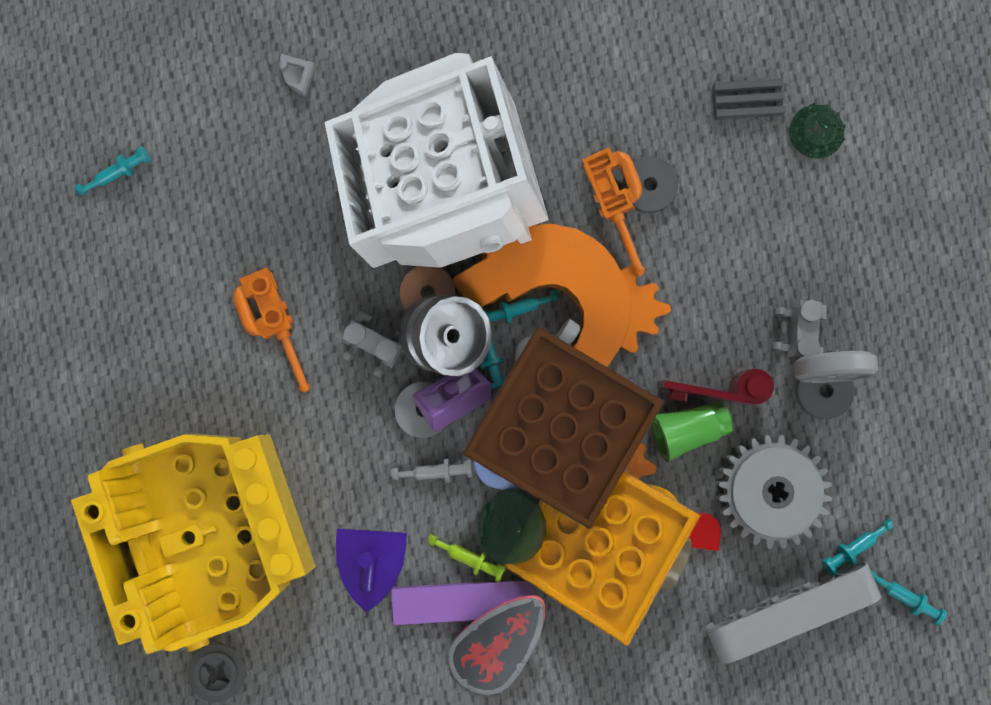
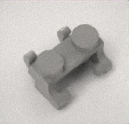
(803, 328)
(371, 342)

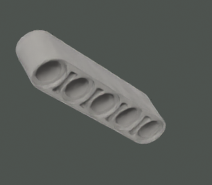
(793, 614)

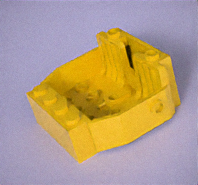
(180, 590)

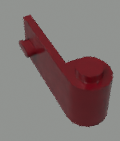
(745, 388)

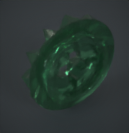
(809, 143)

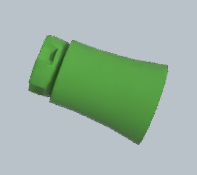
(690, 428)

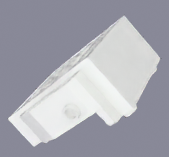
(446, 200)

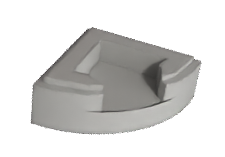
(297, 73)

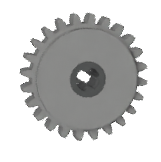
(760, 512)

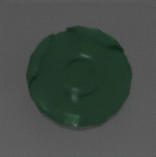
(512, 528)

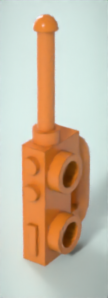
(612, 200)
(274, 316)

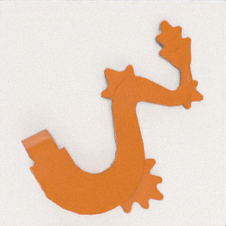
(581, 267)

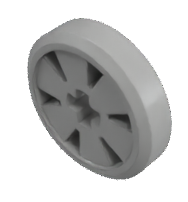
(836, 367)

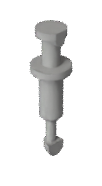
(436, 471)

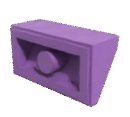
(452, 398)

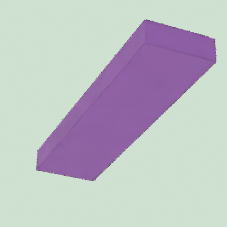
(453, 600)

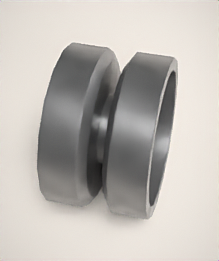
(445, 334)

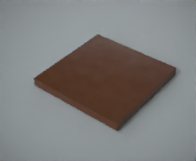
(563, 427)

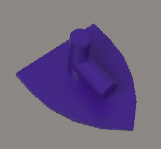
(369, 563)

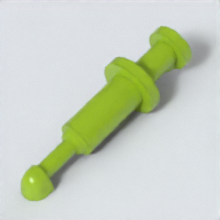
(469, 558)

